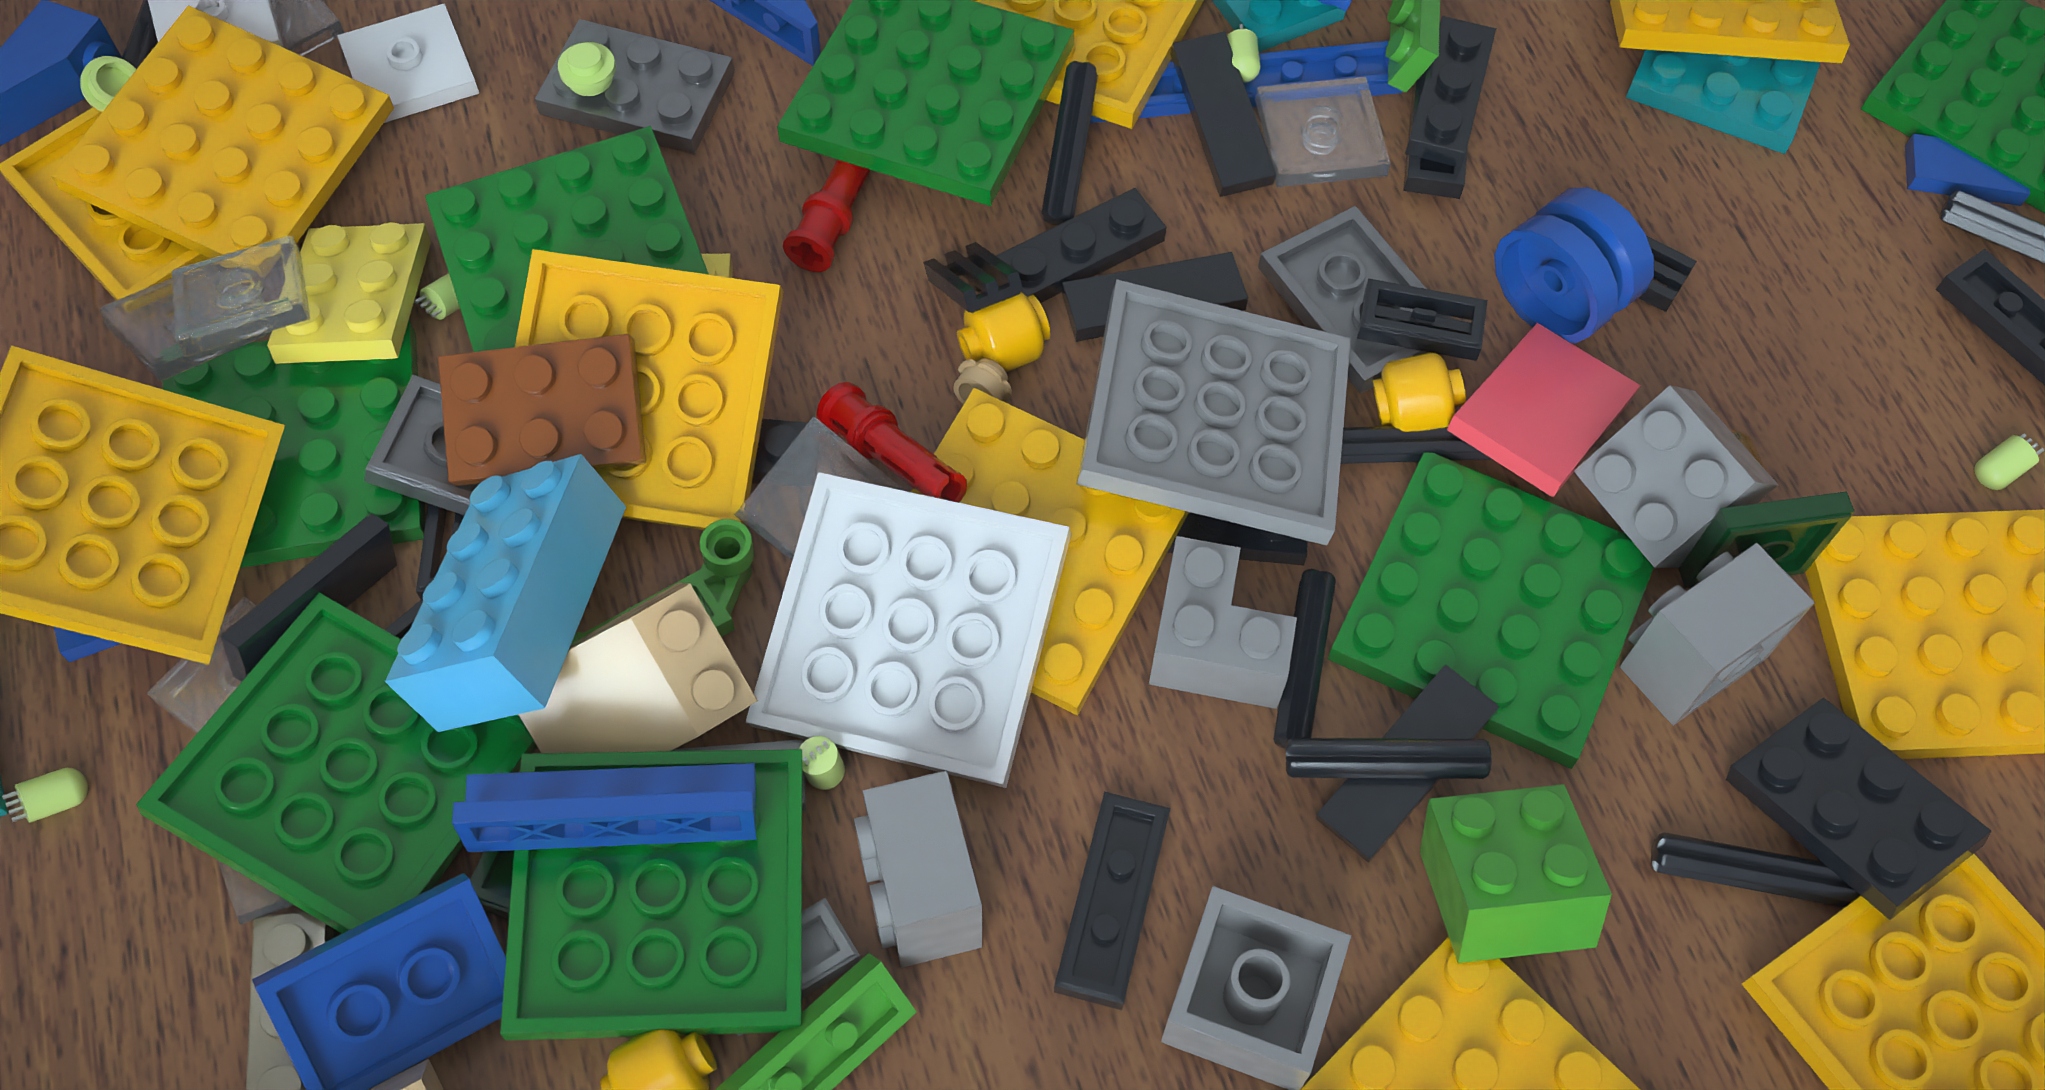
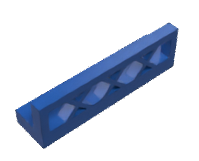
(607, 807)

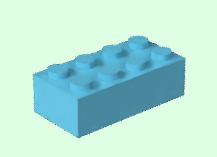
(508, 595)

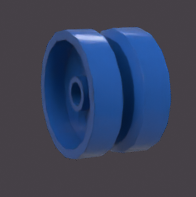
(1574, 263)

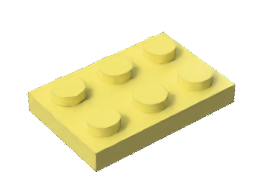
(357, 293)

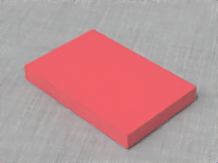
(1543, 409)

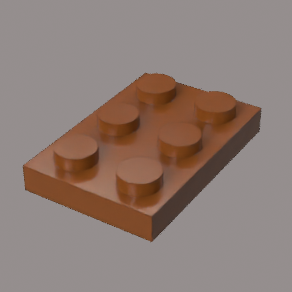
(541, 405)

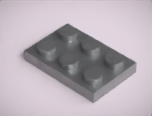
(653, 86)
(1325, 281)

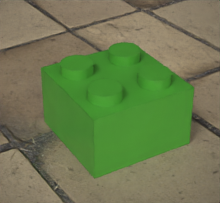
(1513, 873)

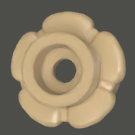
(983, 375)

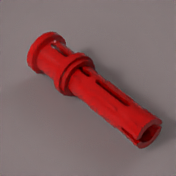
(825, 218)
(876, 435)

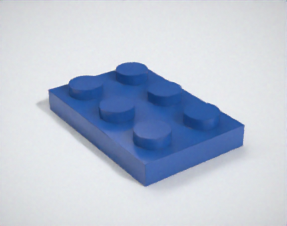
(388, 990)

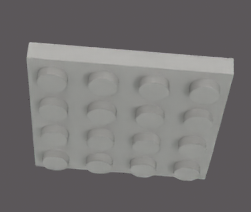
(1218, 413)

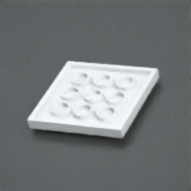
(911, 628)

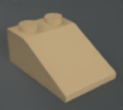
(642, 682)

